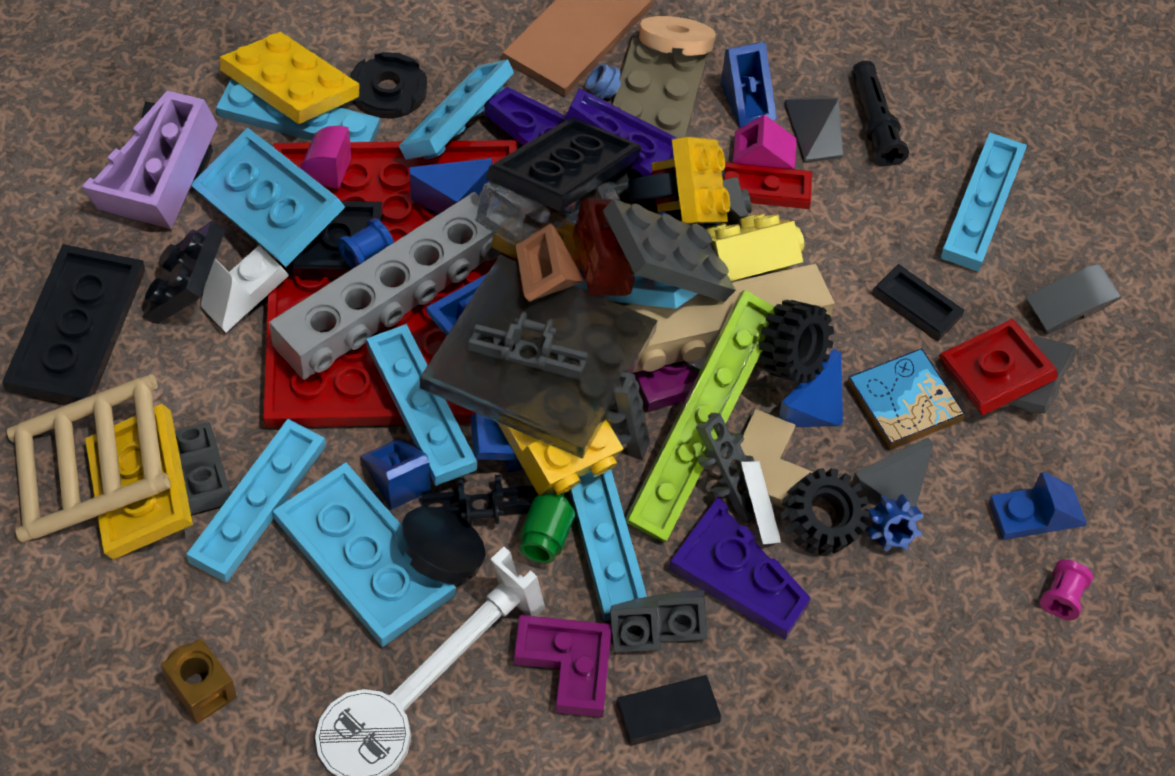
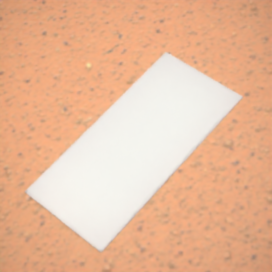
(761, 502)

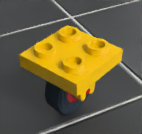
(687, 182)

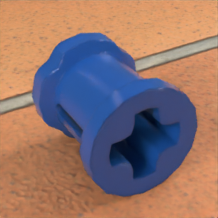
(365, 243)

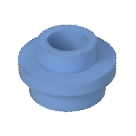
(603, 81)

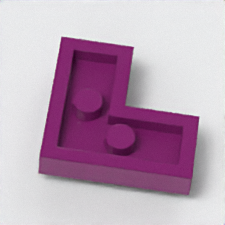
(575, 649)

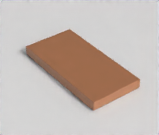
(572, 39)

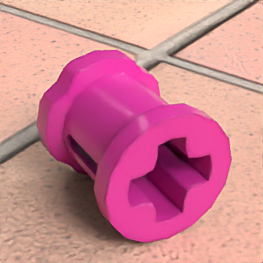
(1066, 589)

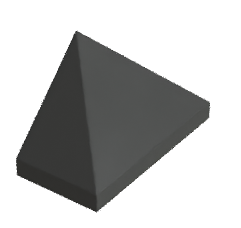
(816, 127)
(895, 474)

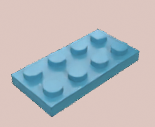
(267, 196)
(356, 551)

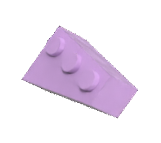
(157, 164)

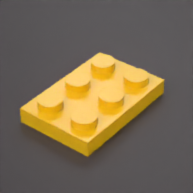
(289, 77)
(152, 517)

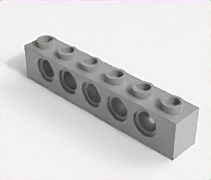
(416, 264)

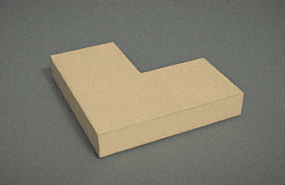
(767, 442)

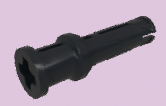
(881, 126)

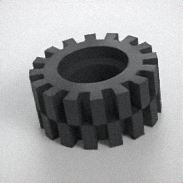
(796, 341)
(843, 499)

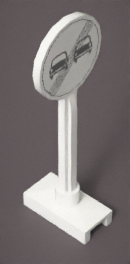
(369, 730)

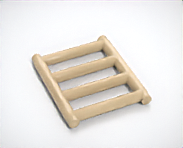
(113, 495)

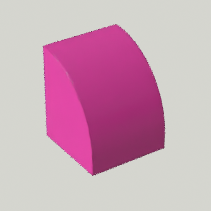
(764, 144)
(328, 156)

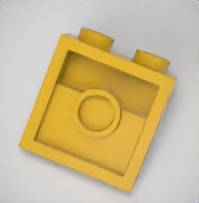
(557, 469)

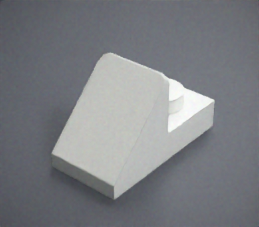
(235, 293)

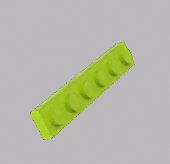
(713, 391)

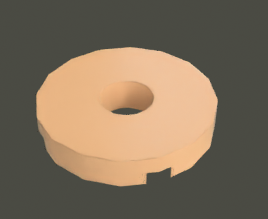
(671, 32)

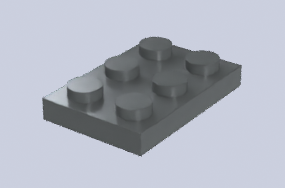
(669, 250)

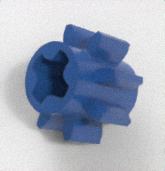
(894, 522)

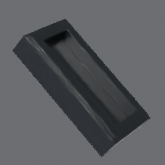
(918, 302)
(668, 710)

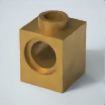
(203, 697)

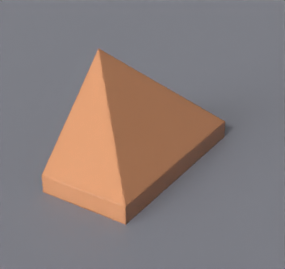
(545, 264)

